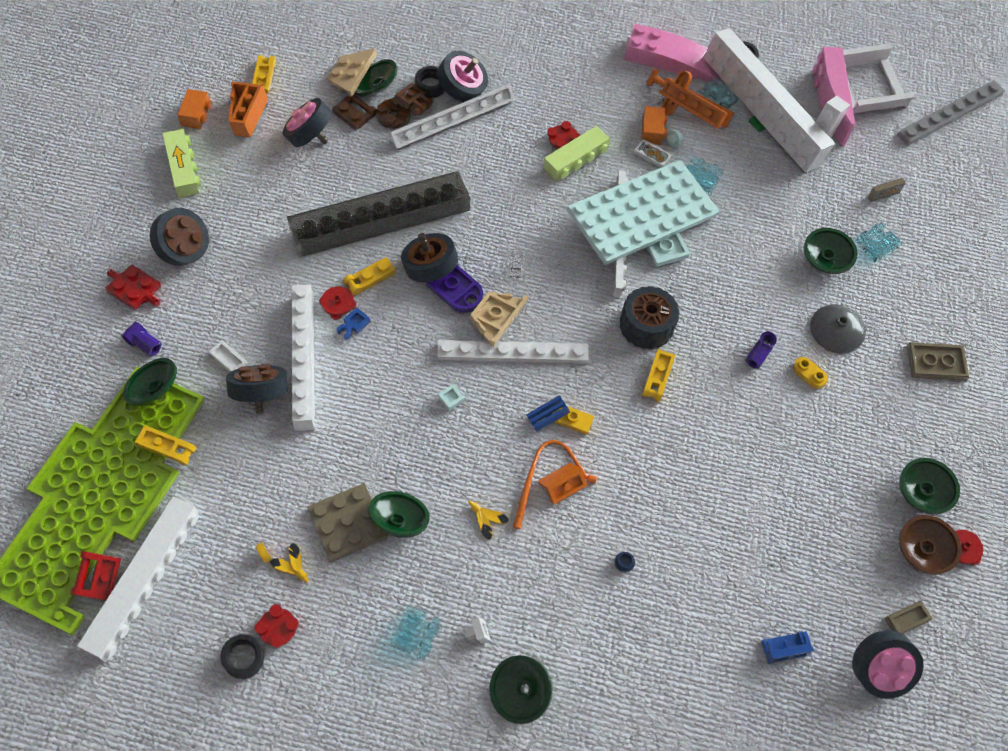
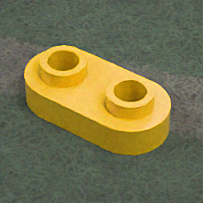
(810, 372)

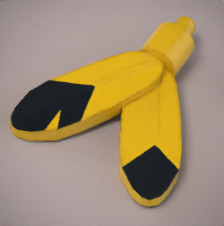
(486, 515)
(293, 567)

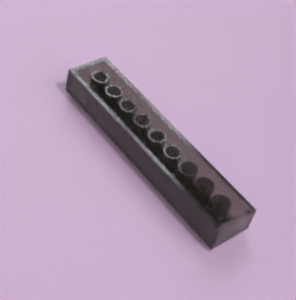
(378, 213)

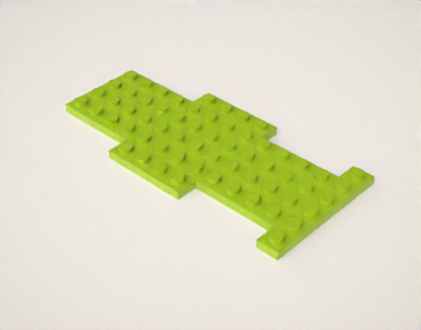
(90, 492)

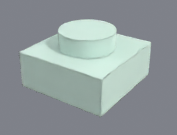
(451, 397)

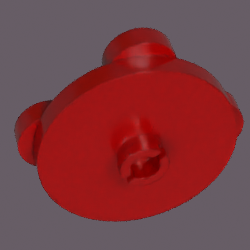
(562, 134)
(337, 302)
(971, 547)
(277, 626)

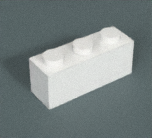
(832, 115)

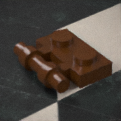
(413, 97)

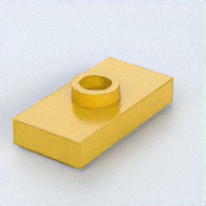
(576, 420)

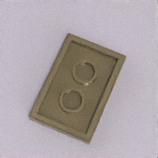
(938, 361)

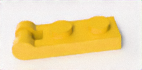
(264, 71)
(369, 276)
(659, 374)
(165, 445)

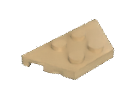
(350, 70)
(496, 314)

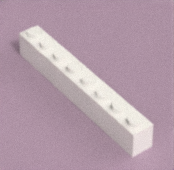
(302, 358)
(138, 580)

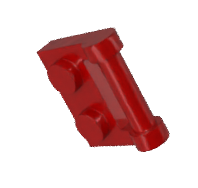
(103, 576)

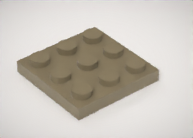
(345, 523)

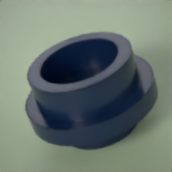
(624, 561)

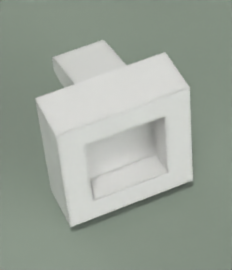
(477, 631)

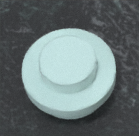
(674, 138)

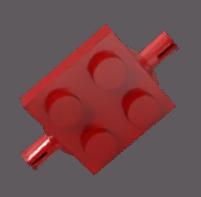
(133, 287)

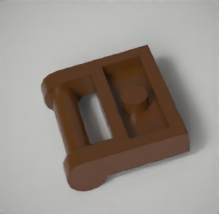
(352, 115)

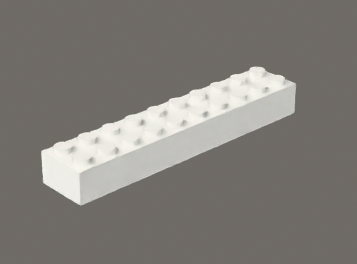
(768, 100)

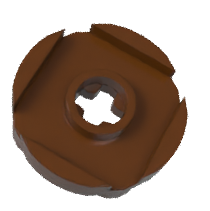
(387, 119)

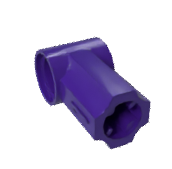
(138, 336)
(761, 350)

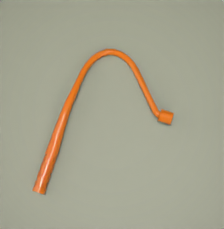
(524, 497)

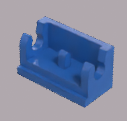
(787, 647)

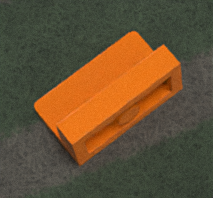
(563, 482)

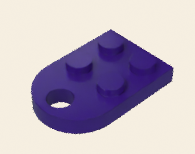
(456, 289)

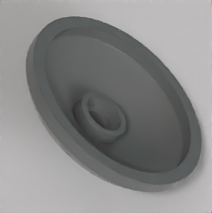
(835, 335)

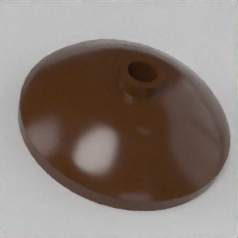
(937, 537)

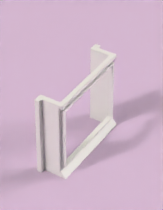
(877, 54)

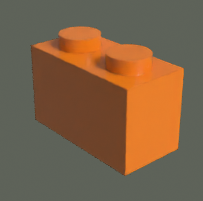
(194, 109)
(653, 125)

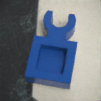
(353, 322)

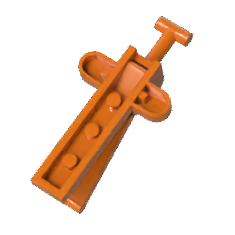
(679, 94)

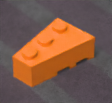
(246, 107)

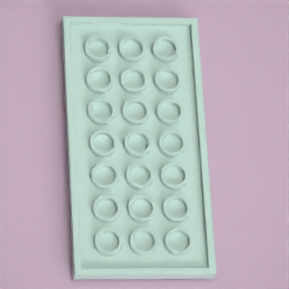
(642, 211)

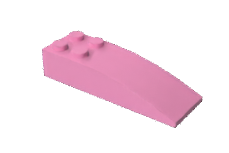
(668, 52)
(832, 81)

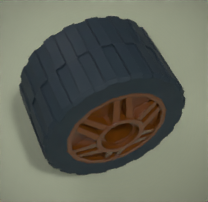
(649, 317)

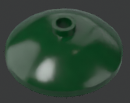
(377, 77)
(832, 244)
(150, 382)
(936, 479)
(398, 514)
(508, 689)

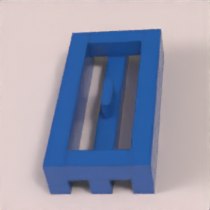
(546, 411)

